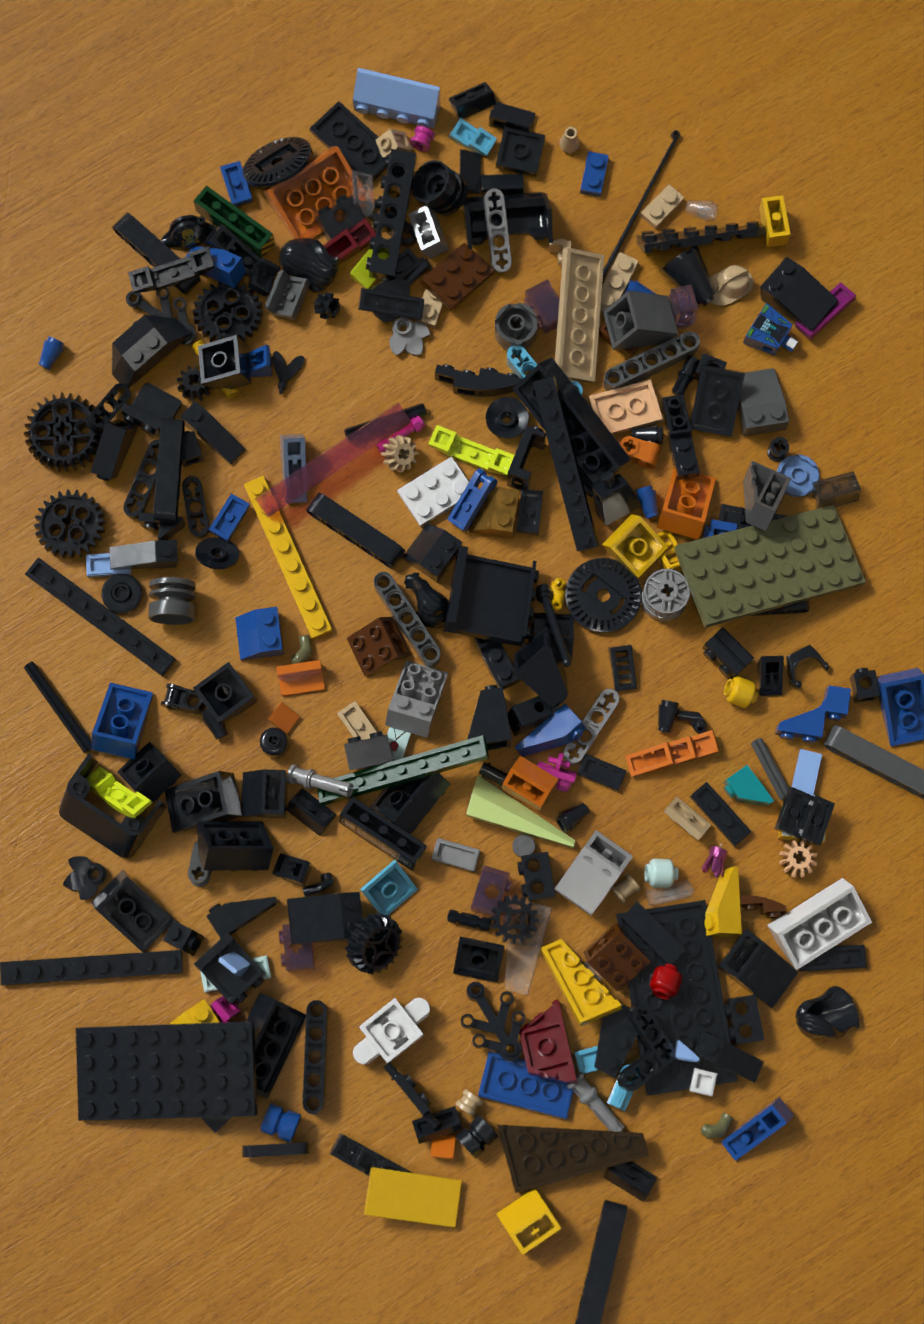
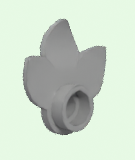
(410, 339)

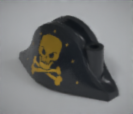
(187, 232)

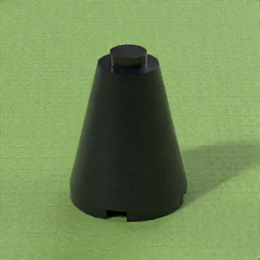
(690, 269)

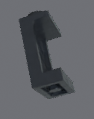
(516, 476)
(225, 981)

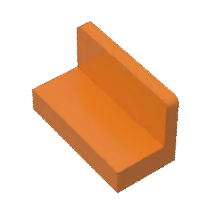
(300, 678)

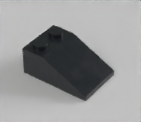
(797, 294)
(203, 799)
(132, 911)
(323, 917)

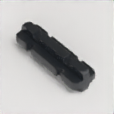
(469, 920)

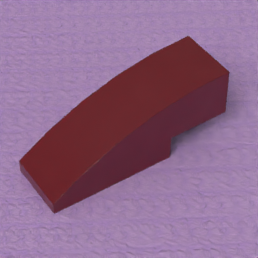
(350, 241)

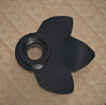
(81, 877)

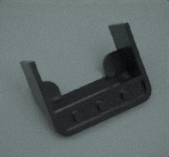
(524, 214)
(119, 838)

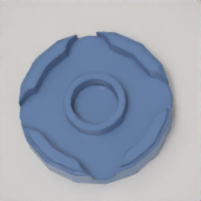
(803, 473)

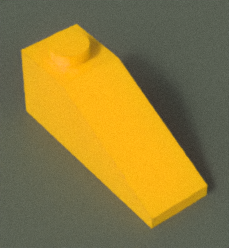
(724, 911)

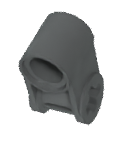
(194, 868)

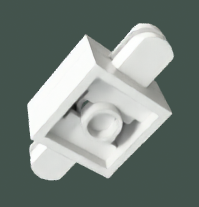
(391, 1031)

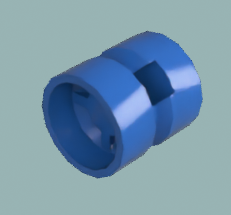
(279, 1122)

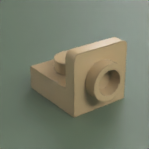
(393, 140)
(558, 246)

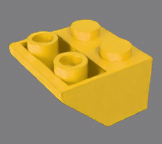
(528, 1221)

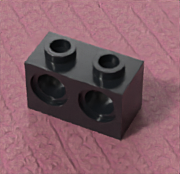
(542, 876)
(750, 1019)

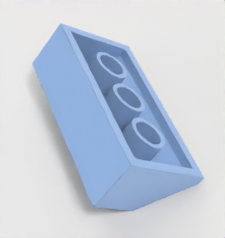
(396, 98)

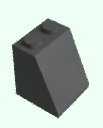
(640, 320)

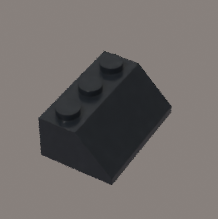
(410, 801)
(233, 845)

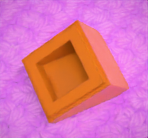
(283, 718)
(443, 1146)

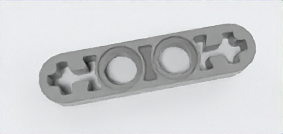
(501, 230)
(592, 727)

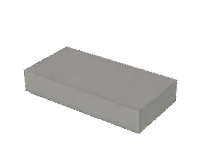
(455, 855)

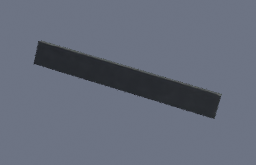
(100, 617)

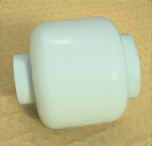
(660, 873)

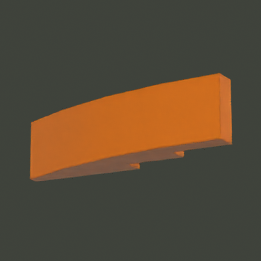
(672, 753)

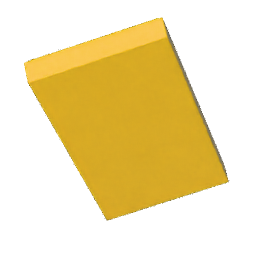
(412, 1197)

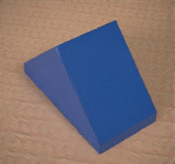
(260, 362)

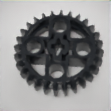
(58, 426)

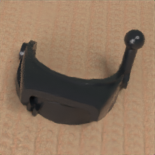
(793, 659)

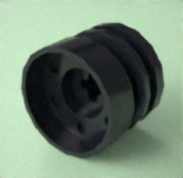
(439, 187)

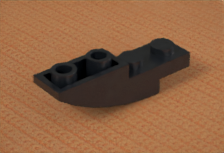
(486, 384)
(680, 437)
(497, 662)

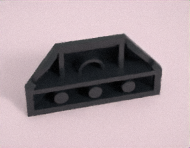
(145, 346)

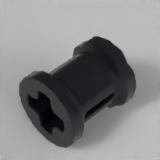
(771, 452)

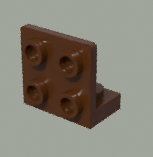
(378, 645)
(616, 957)

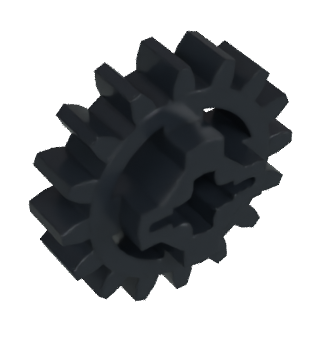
(521, 927)

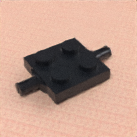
(407, 1085)

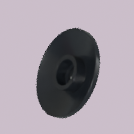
(509, 408)
(216, 553)

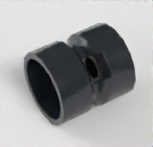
(477, 1136)

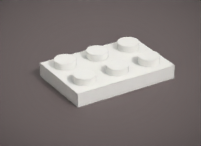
(434, 491)

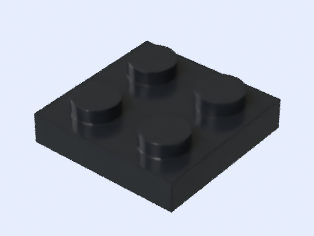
(520, 151)

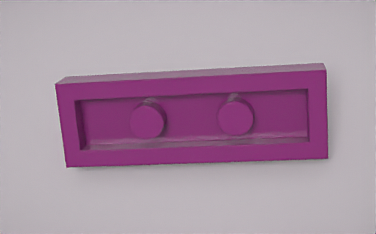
(845, 298)

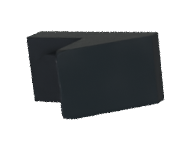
(166, 529)

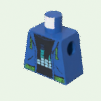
(770, 332)

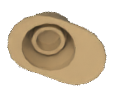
(731, 285)

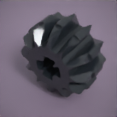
(186, 387)

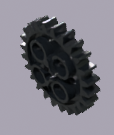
(227, 312)
(51, 521)

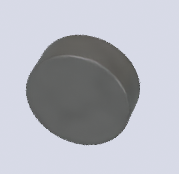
(523, 845)

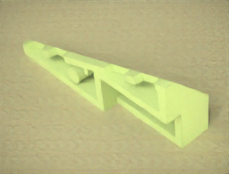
(499, 809)

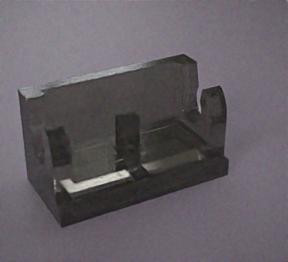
(836, 490)

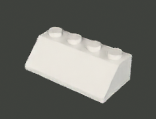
(820, 923)

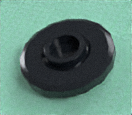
(121, 593)

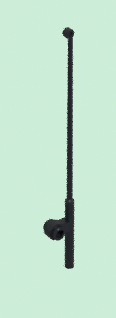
(637, 210)

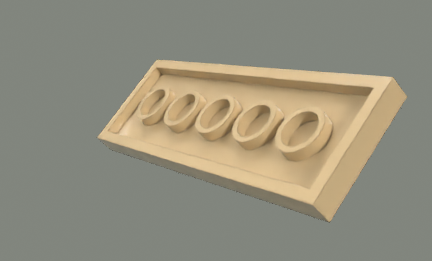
(579, 314)

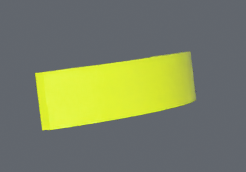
(470, 452)
(116, 794)

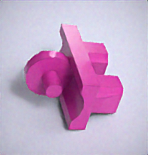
(565, 776)

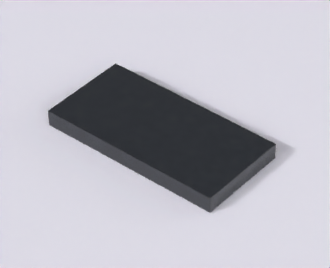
(353, 137)

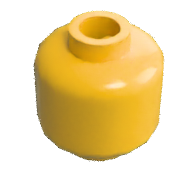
(740, 692)

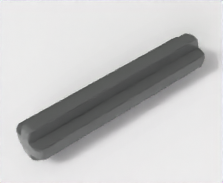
(770, 768)

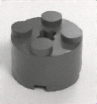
(513, 316)

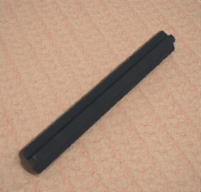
(58, 706)

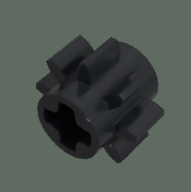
(326, 305)

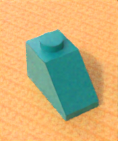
(747, 788)

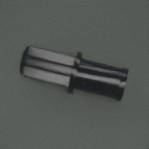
(685, 376)

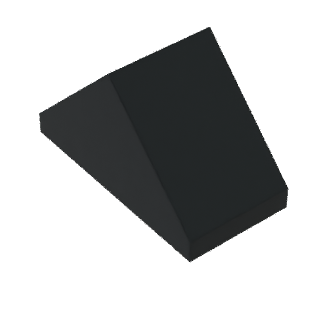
(770, 675)
(292, 869)

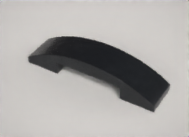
(172, 273)

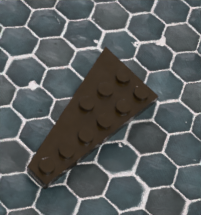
(554, 1154)

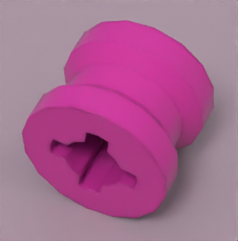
(422, 138)

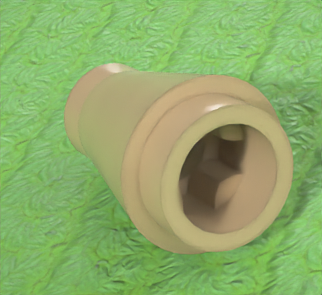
(569, 141)

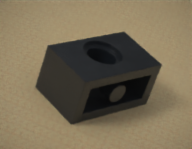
(327, 221)

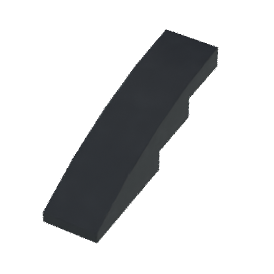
(361, 1156)

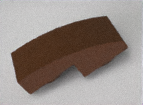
(768, 906)

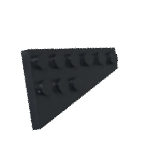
(694, 237)

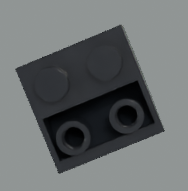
(264, 794)

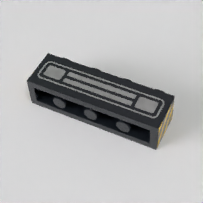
(382, 833)

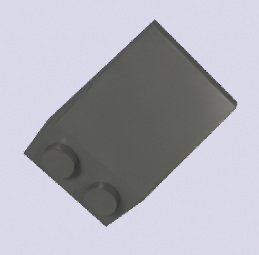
(762, 403)

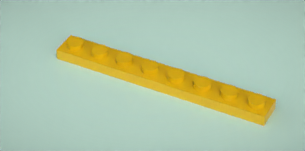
(290, 563)

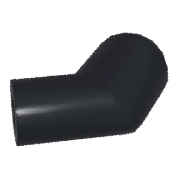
(695, 719)

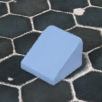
(235, 963)
(684, 1053)

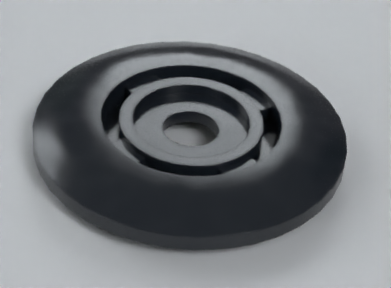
(283, 170)
(590, 611)

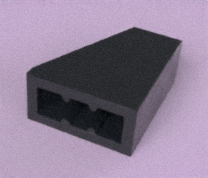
(113, 449)

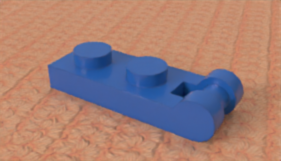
(472, 499)

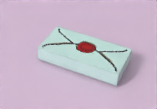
(398, 742)

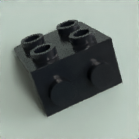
(149, 409)

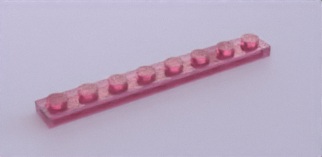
(332, 460)

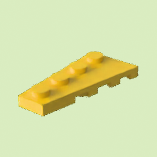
(580, 988)

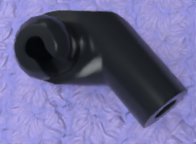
(319, 888)

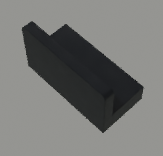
(511, 117)

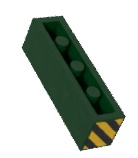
(221, 211)

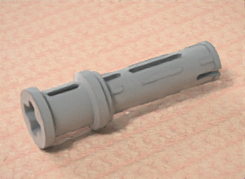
(311, 779)
(589, 1096)

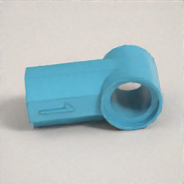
(620, 1098)

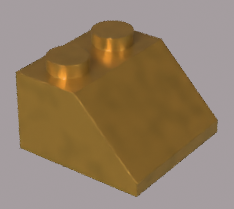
(497, 513)

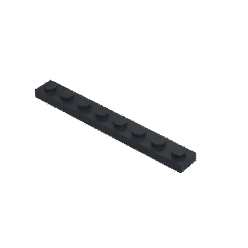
(566, 463)
(91, 967)

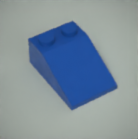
(902, 705)
(121, 721)

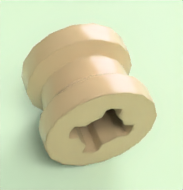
(469, 1103)

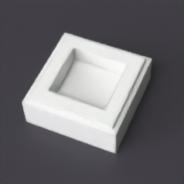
(703, 1082)

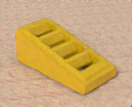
(672, 563)

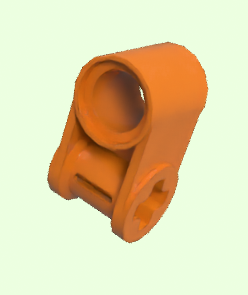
(641, 452)

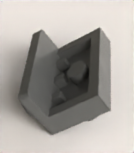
(287, 296)

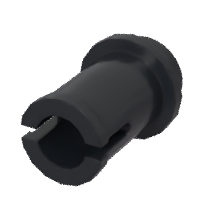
(492, 773)

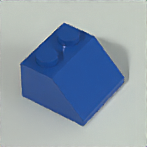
(259, 634)

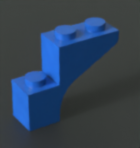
(811, 724)

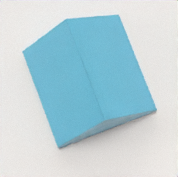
(389, 888)

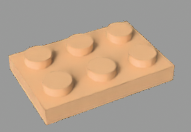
(627, 407)

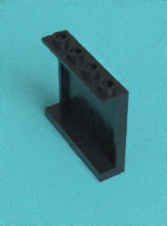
(491, 599)

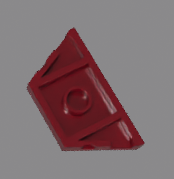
(548, 1047)

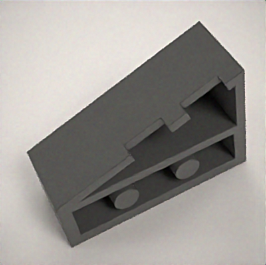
(763, 494)

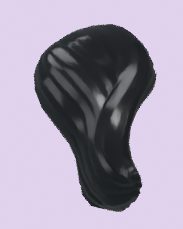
(309, 260)
(828, 1014)

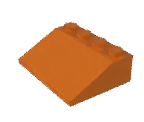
(310, 190)

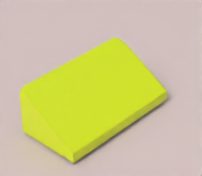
(361, 275)

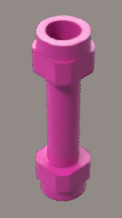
(416, 424)

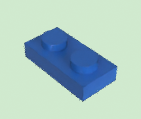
(594, 174)
(236, 183)
(229, 517)

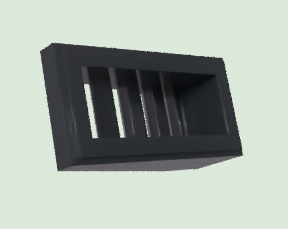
(614, 668)

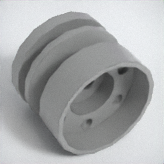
(656, 603)

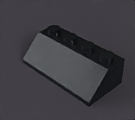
(275, 1033)

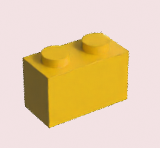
(775, 220)

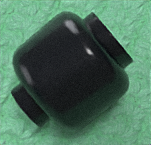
(274, 750)

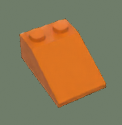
(686, 505)

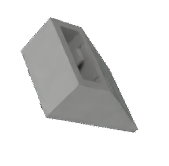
(416, 699)
(593, 872)

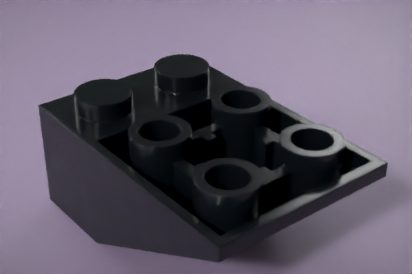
(757, 968)

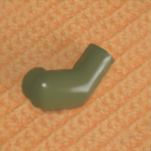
(305, 652)
(717, 1130)

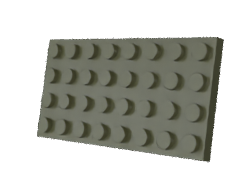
(769, 569)

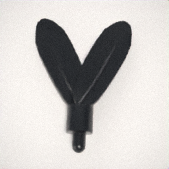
(285, 373)

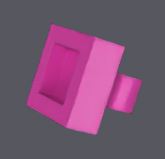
(224, 1009)

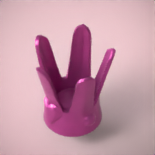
(716, 856)

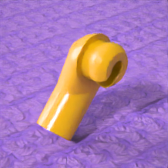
(558, 593)

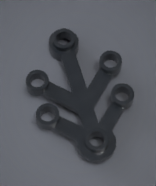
(166, 310)
(495, 1024)

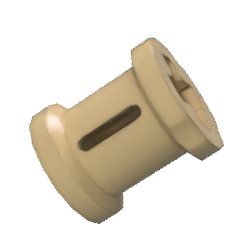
(625, 888)

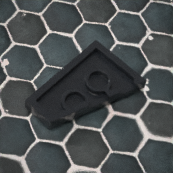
(614, 1041)

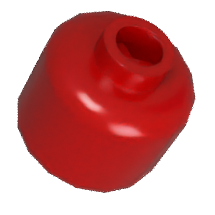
(665, 981)

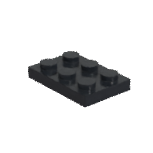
(717, 400)

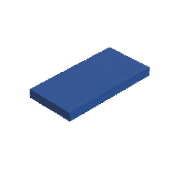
(513, 1085)

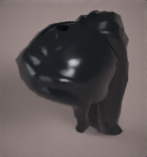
(430, 603)

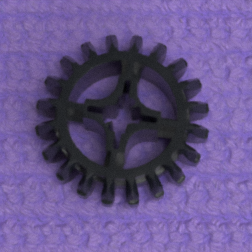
(369, 956)

